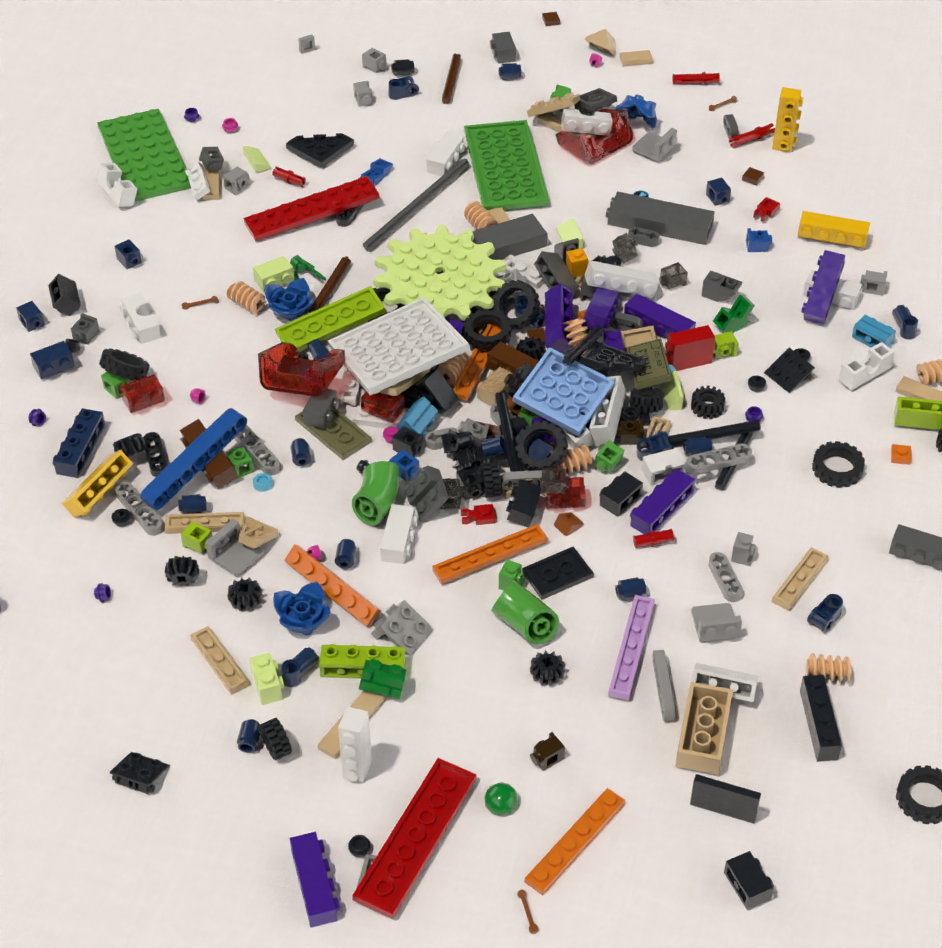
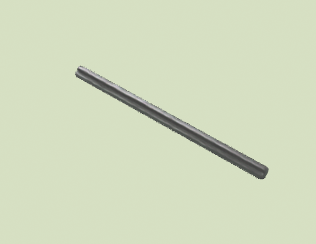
(415, 205)

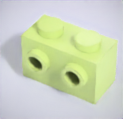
(276, 271)
(266, 678)

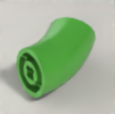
(377, 492)
(526, 614)

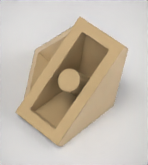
(602, 40)

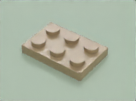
(553, 104)

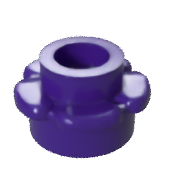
(191, 114)
(754, 413)
(37, 417)
(102, 592)

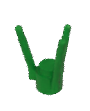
(301, 265)

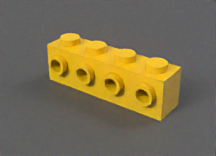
(787, 118)
(833, 229)
(97, 483)

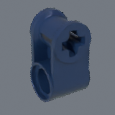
(401, 88)
(655, 444)
(826, 612)

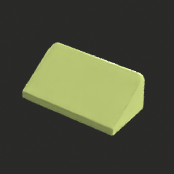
(256, 159)
(570, 231)
(673, 393)

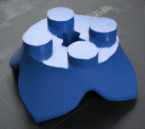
(638, 107)
(290, 301)
(303, 610)

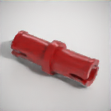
(289, 176)
(653, 538)

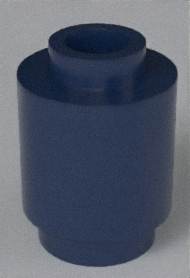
(510, 71)
(697, 445)
(300, 452)
(192, 504)
(345, 554)
(630, 587)
(248, 736)

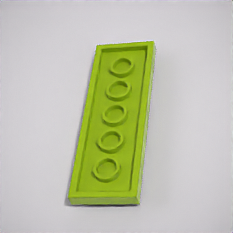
(332, 319)

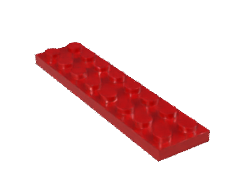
(311, 208)
(414, 838)

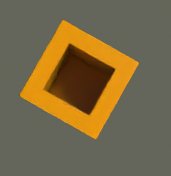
(576, 262)

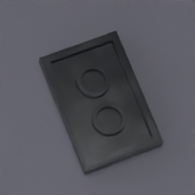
(557, 573)
(725, 798)

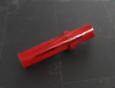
(696, 78)
(757, 133)

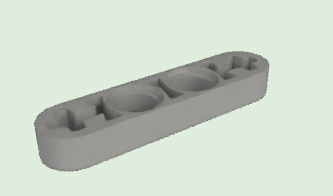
(259, 447)
(716, 455)
(136, 509)
(663, 685)

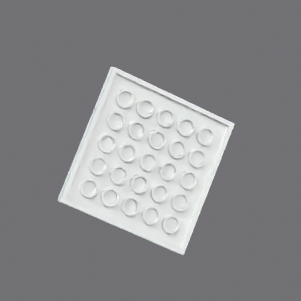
(399, 345)

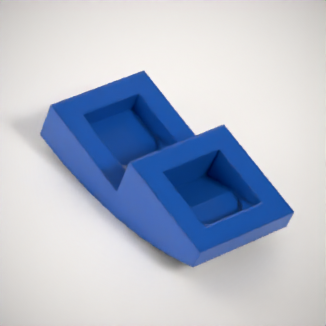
(378, 170)

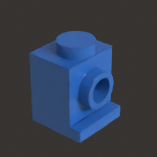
(758, 240)
(407, 464)

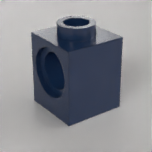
(718, 191)
(128, 254)
(30, 316)

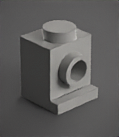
(374, 59)
(362, 93)
(235, 180)
(874, 282)
(478, 431)
(743, 549)

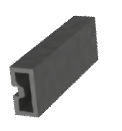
(663, 217)
(513, 236)

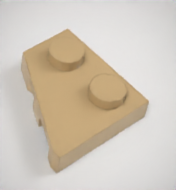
(256, 533)

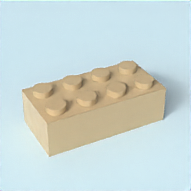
(704, 728)

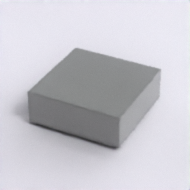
(306, 43)

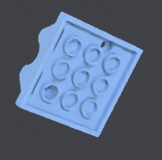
(563, 391)

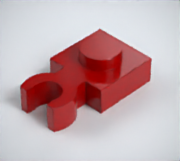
(766, 207)
(481, 514)

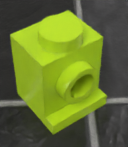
(725, 345)
(195, 537)

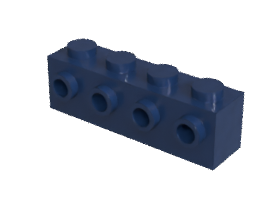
(79, 443)

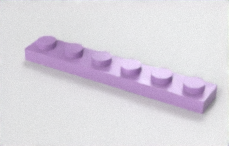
(631, 647)

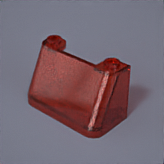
(594, 149)
(285, 372)

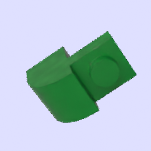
(736, 317)

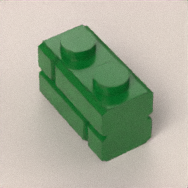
(382, 678)

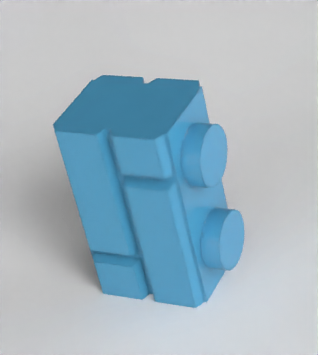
(873, 332)
(419, 416)

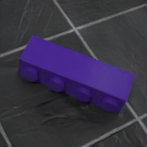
(824, 287)
(601, 308)
(557, 311)
(653, 314)
(662, 502)
(313, 879)

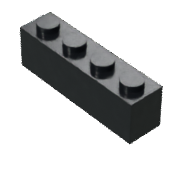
(820, 718)

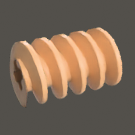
(478, 216)
(246, 297)
(576, 331)
(452, 368)
(930, 372)
(575, 458)
(829, 667)

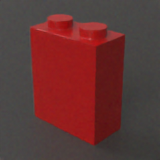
(690, 348)

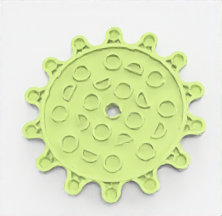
(465, 275)

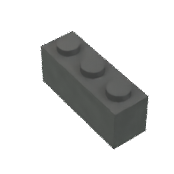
(555, 271)
(917, 546)

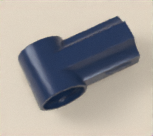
(521, 305)
(906, 322)
(318, 349)
(494, 446)
(295, 668)

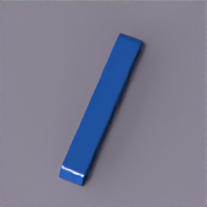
(193, 459)

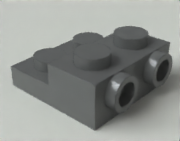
(595, 100)
(427, 492)

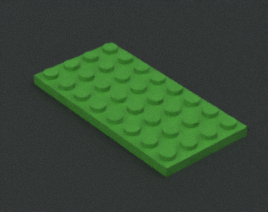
(145, 153)
(505, 165)

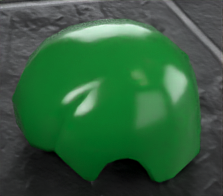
(501, 799)

